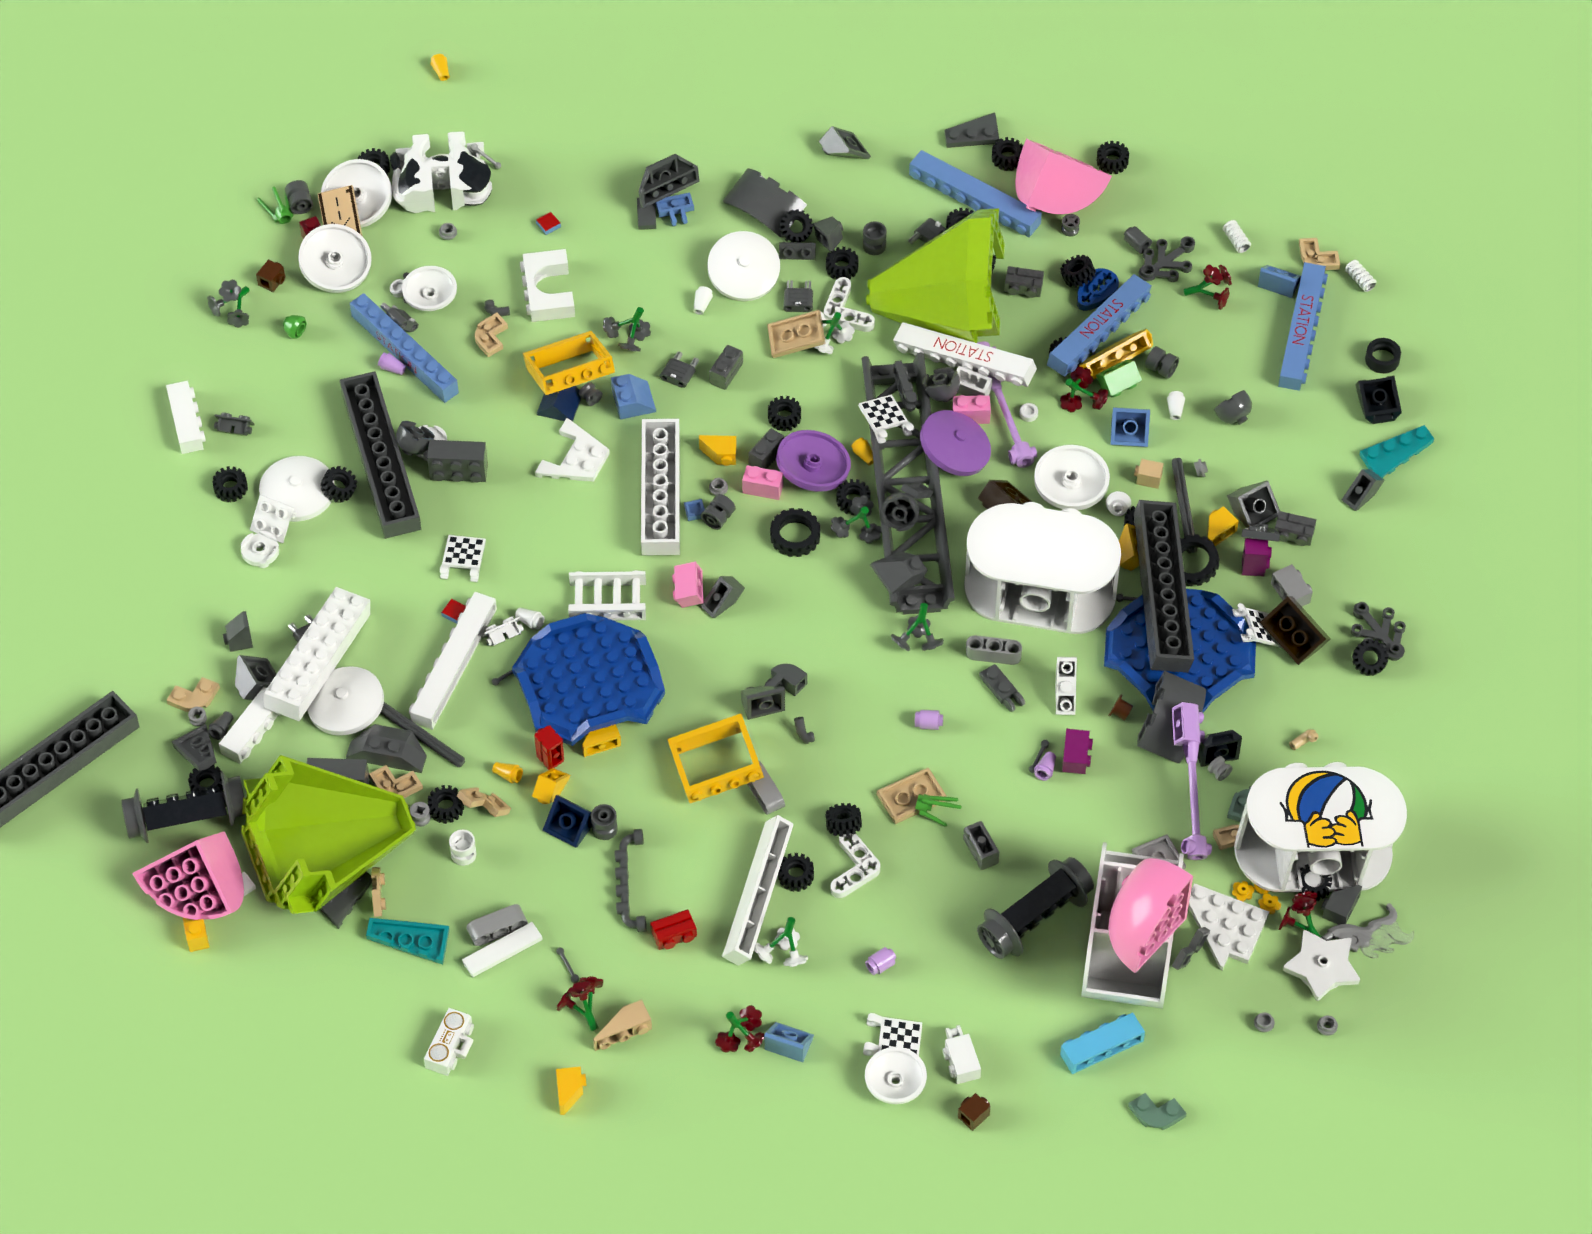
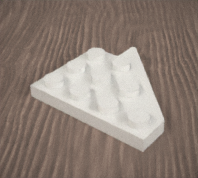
(1231, 923)

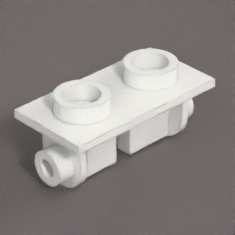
(495, 633)

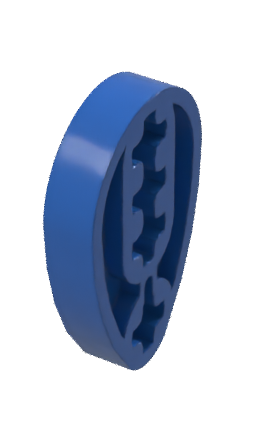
(1098, 297)

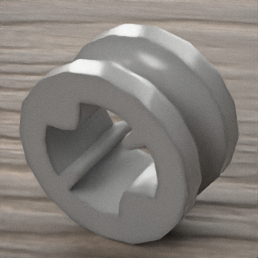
(201, 712)

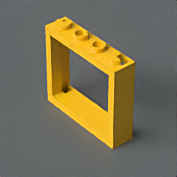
(565, 350)
(704, 736)

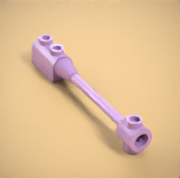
(1021, 452)
(1187, 733)

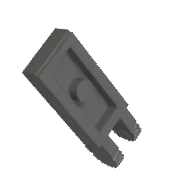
(904, 387)
(1001, 687)

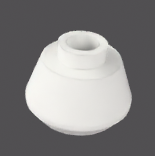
(1118, 503)

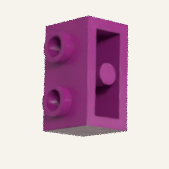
(1255, 557)
(1076, 751)

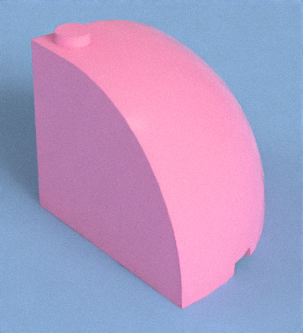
(1056, 181)
(196, 879)
(1148, 910)

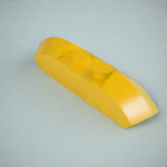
(1124, 349)

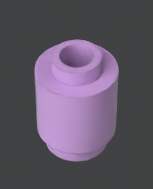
(928, 719)
(880, 961)

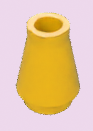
(440, 65)
(863, 450)
(509, 772)

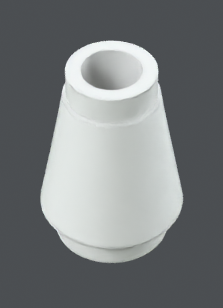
(702, 299)
(1175, 404)
(530, 618)

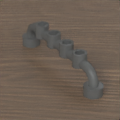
(623, 889)

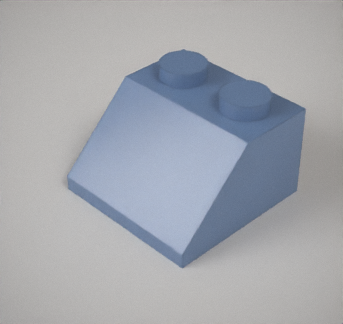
(632, 396)

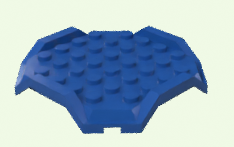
(1218, 649)
(588, 676)

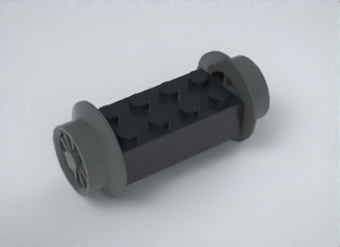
(183, 809)
(1066, 883)

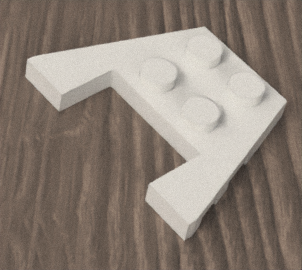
(582, 460)

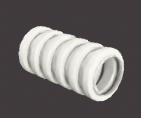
(1236, 236)
(1360, 275)

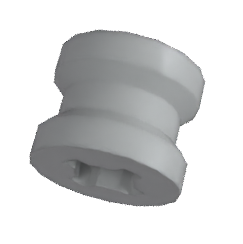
(1220, 768)
(419, 818)

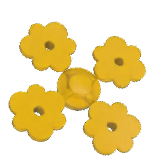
(1244, 891)

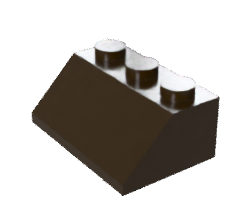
(1001, 492)
(1295, 630)

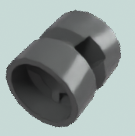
(298, 197)
(874, 238)
(1164, 363)
(718, 511)
(604, 822)

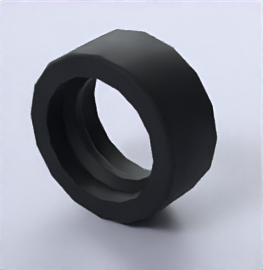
(1383, 366)

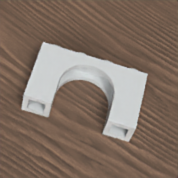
(544, 305)

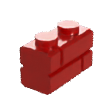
(549, 747)
(673, 930)

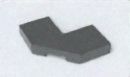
(1195, 945)

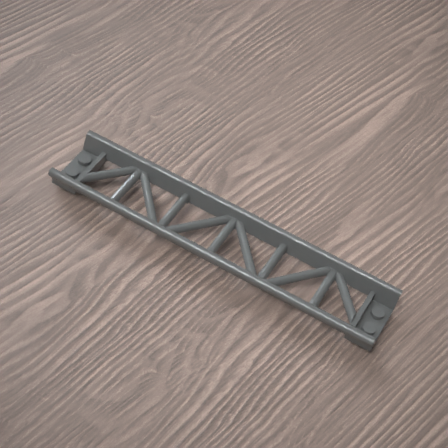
(935, 595)

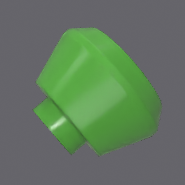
(294, 326)

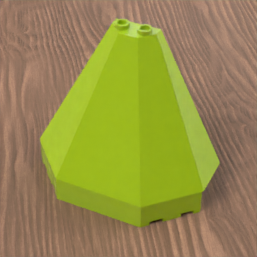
(945, 281)
(317, 832)

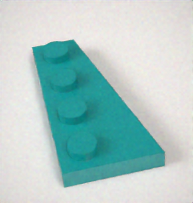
(1393, 452)
(415, 938)

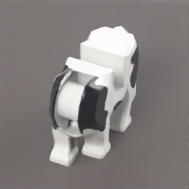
(418, 176)

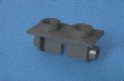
(798, 251)
(241, 424)

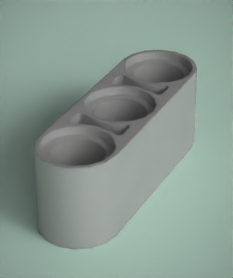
(985, 646)
(767, 793)
(496, 924)

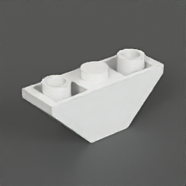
(1066, 685)

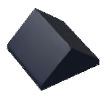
(560, 404)
(568, 821)

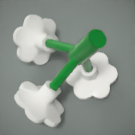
(843, 332)
(787, 939)

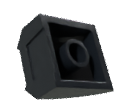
(1379, 399)
(1219, 744)

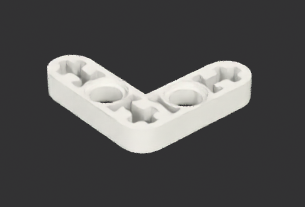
(839, 307)
(861, 866)

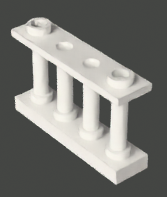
(613, 611)

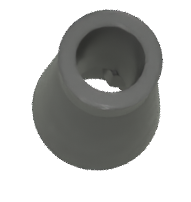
(220, 726)

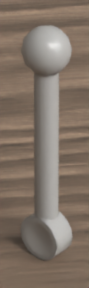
(474, 147)

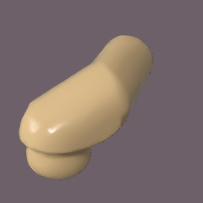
(1309, 735)

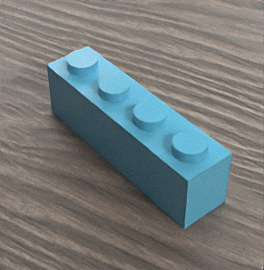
(1102, 1042)

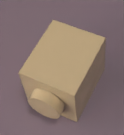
(1149, 473)

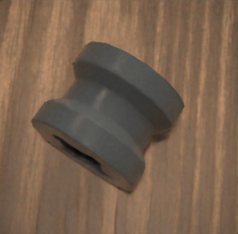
(1070, 225)
(590, 394)

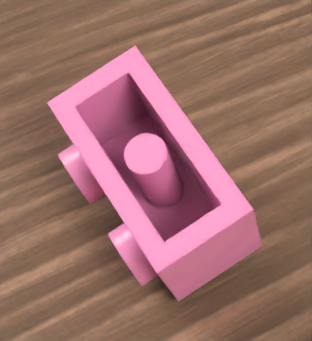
(975, 407)
(762, 482)
(688, 584)

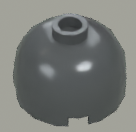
(942, 384)
(1235, 409)
(413, 439)
(900, 511)

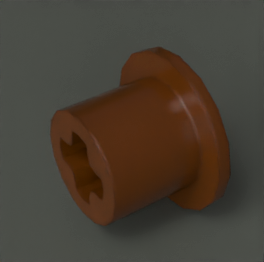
(1121, 708)

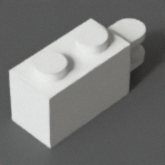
(961, 1056)

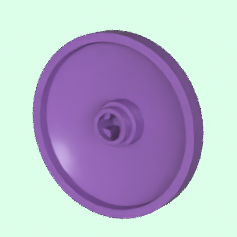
(955, 443)
(813, 460)

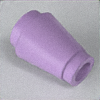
(391, 364)
(1045, 766)

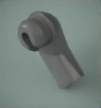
(492, 309)
(801, 731)

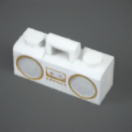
(445, 1045)

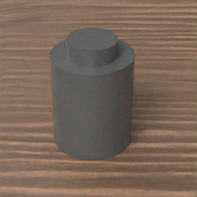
(1137, 239)

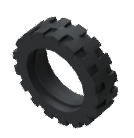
(795, 548)
(1213, 564)

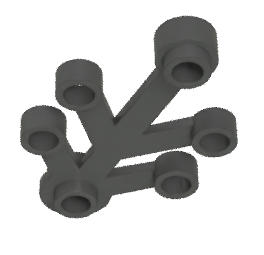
(1187, 245)
(1380, 633)

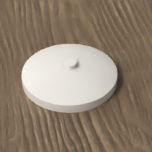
(370, 186)
(334, 258)
(743, 266)
(1071, 477)
(297, 484)
(347, 701)

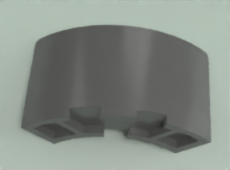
(763, 199)
(1158, 727)

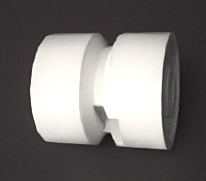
(462, 847)

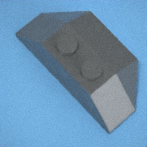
(666, 178)
(388, 747)

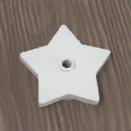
(1322, 964)

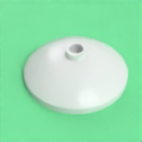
(429, 288)
(897, 1065)

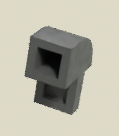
(789, 677)

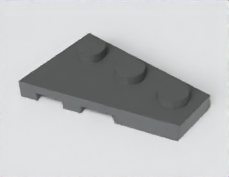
(973, 133)
(1261, 531)
(196, 748)
(342, 904)

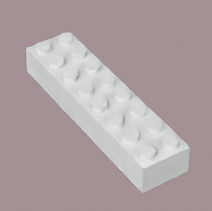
(660, 487)
(317, 654)

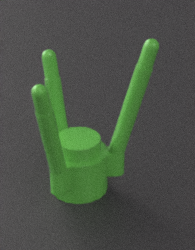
(282, 213)
(925, 803)

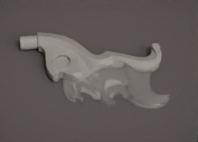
(1375, 936)

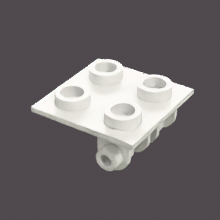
(272, 517)

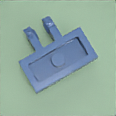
(674, 205)

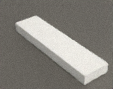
(502, 949)

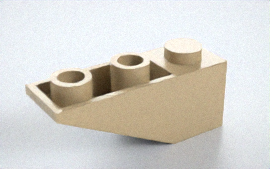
(625, 1024)

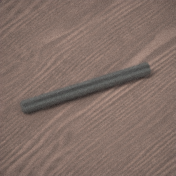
(1183, 500)
(422, 735)

